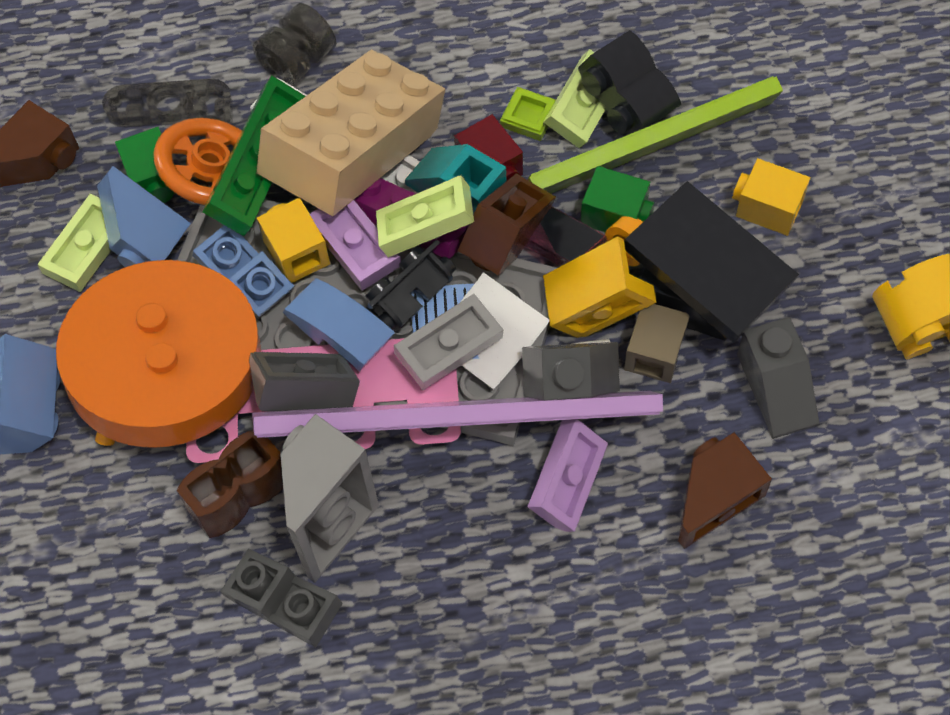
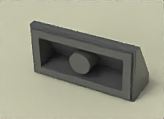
(302, 381)

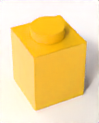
(770, 196)
(293, 240)

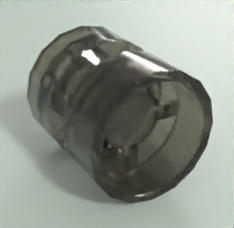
(298, 40)

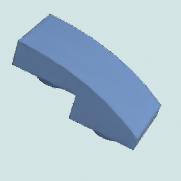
(240, 263)
(340, 321)

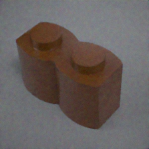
(226, 488)

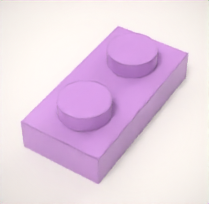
(355, 244)
(568, 475)

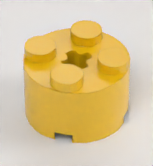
(918, 306)

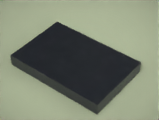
(710, 261)

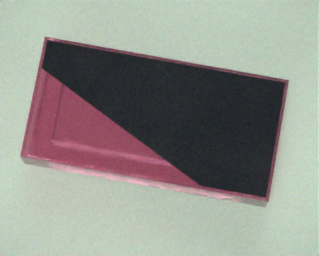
(563, 238)

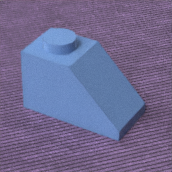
(136, 221)

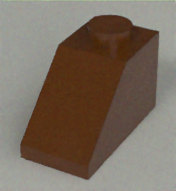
(34, 146)
(505, 223)
(720, 486)

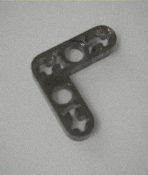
(192, 97)

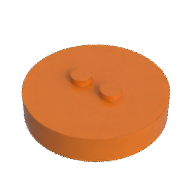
(158, 353)

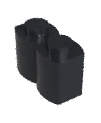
(628, 84)

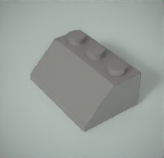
(325, 492)

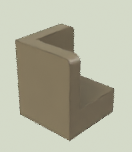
(656, 342)

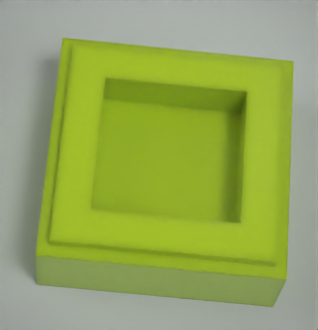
(526, 113)

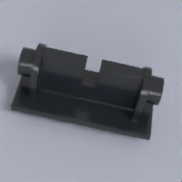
(421, 273)

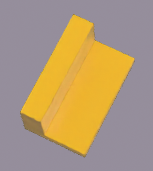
(595, 291)

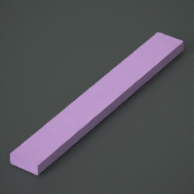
(461, 413)

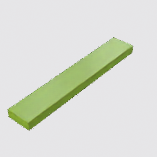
(658, 135)

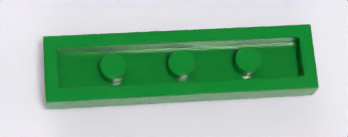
(239, 187)

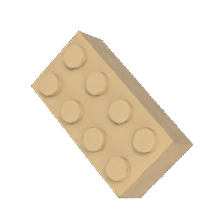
(349, 131)

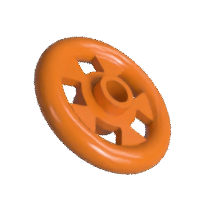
(203, 160)

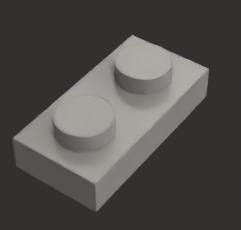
(448, 341)

